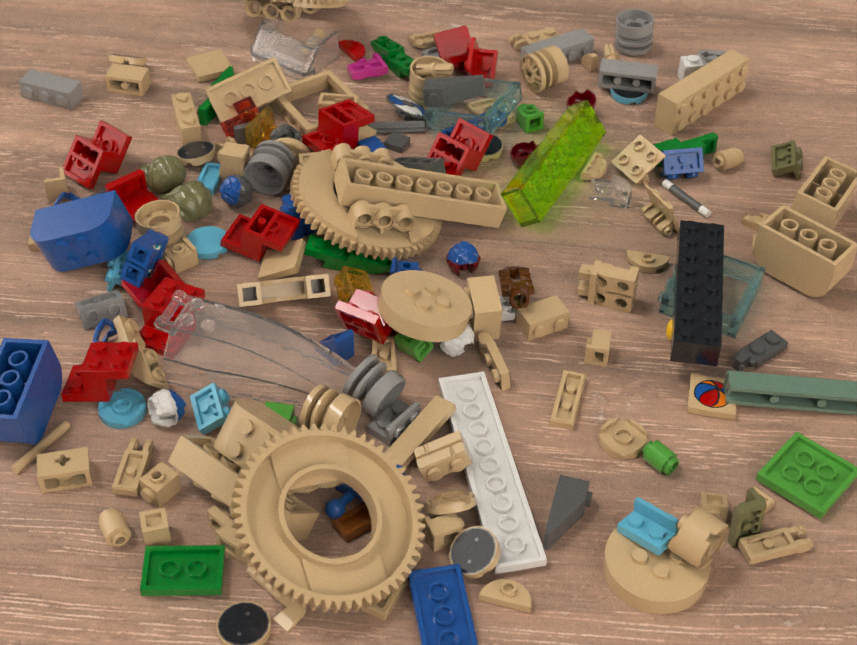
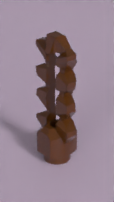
(523, 287)

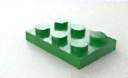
(183, 570)

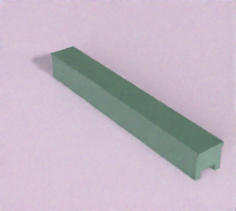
(790, 392)

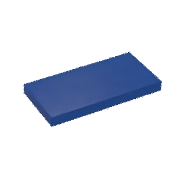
(441, 606)

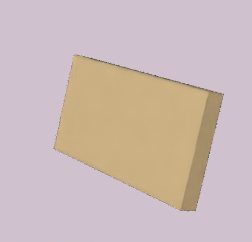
(262, 82)

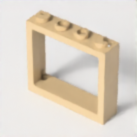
(304, 88)

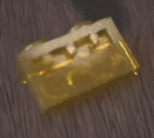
(260, 127)
(349, 280)

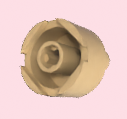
(698, 537)

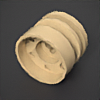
(544, 68)
(417, 82)
(161, 217)
(330, 408)

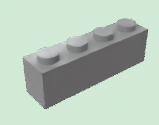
(572, 44)

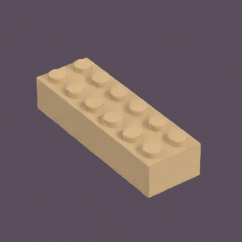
(701, 92)
(217, 474)

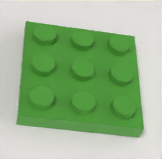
(808, 475)

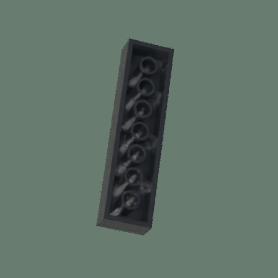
(698, 294)

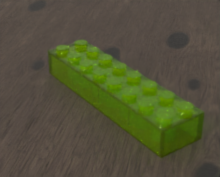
(553, 164)

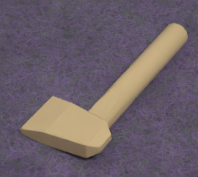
(291, 614)

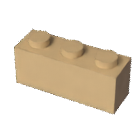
(186, 117)

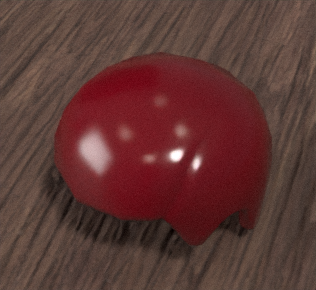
(578, 97)
(521, 152)

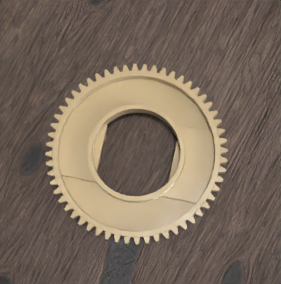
(283, 6)
(365, 227)
(327, 459)

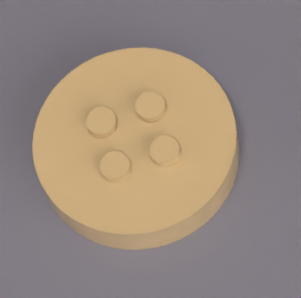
(424, 306)
(651, 581)

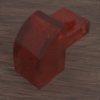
(246, 112)

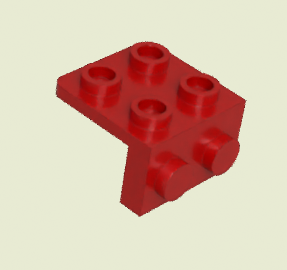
(453, 45)
(480, 61)
(132, 191)
(161, 270)

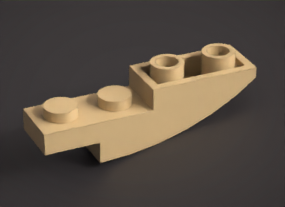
(146, 366)
(221, 524)

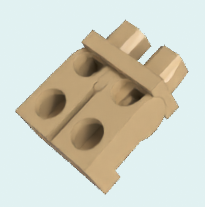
(609, 285)

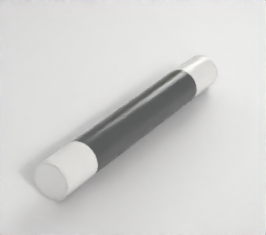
(686, 198)

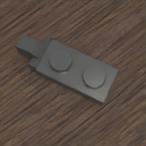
(759, 351)

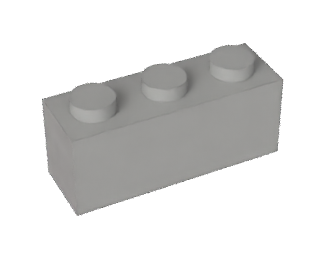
(627, 75)
(51, 89)

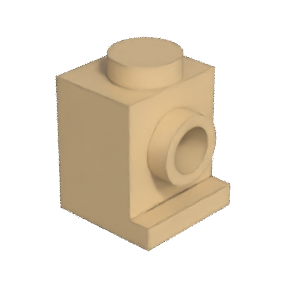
(181, 256)
(598, 347)
(442, 530)

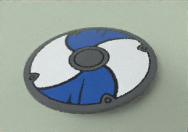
(405, 107)

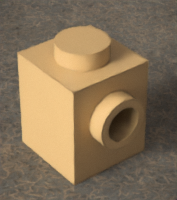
(160, 484)

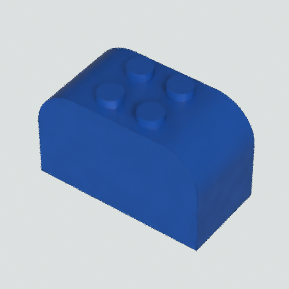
(82, 231)
(27, 388)

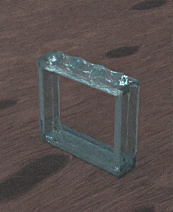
(508, 97)
(734, 268)

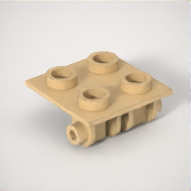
(638, 160)
(660, 213)

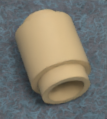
(728, 158)
(114, 527)

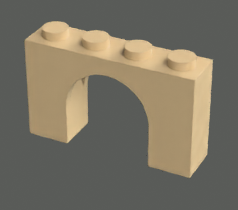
(283, 290)

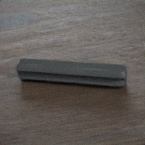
(398, 126)

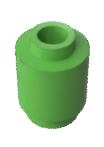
(660, 457)

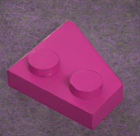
(374, 67)

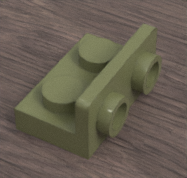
(786, 158)
(747, 517)

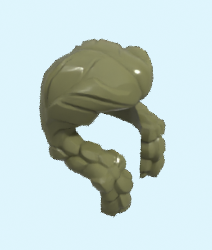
(164, 174)
(193, 200)

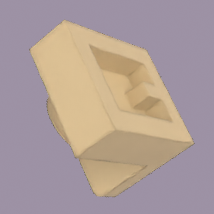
(715, 504)

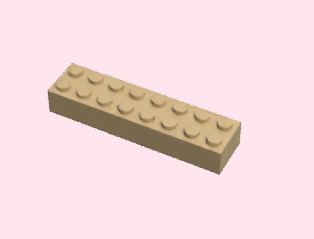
(425, 192)

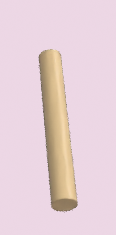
(40, 447)

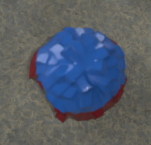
(461, 256)

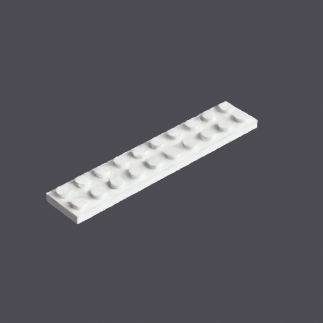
(493, 475)

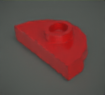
(353, 49)

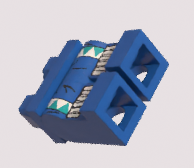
(143, 257)

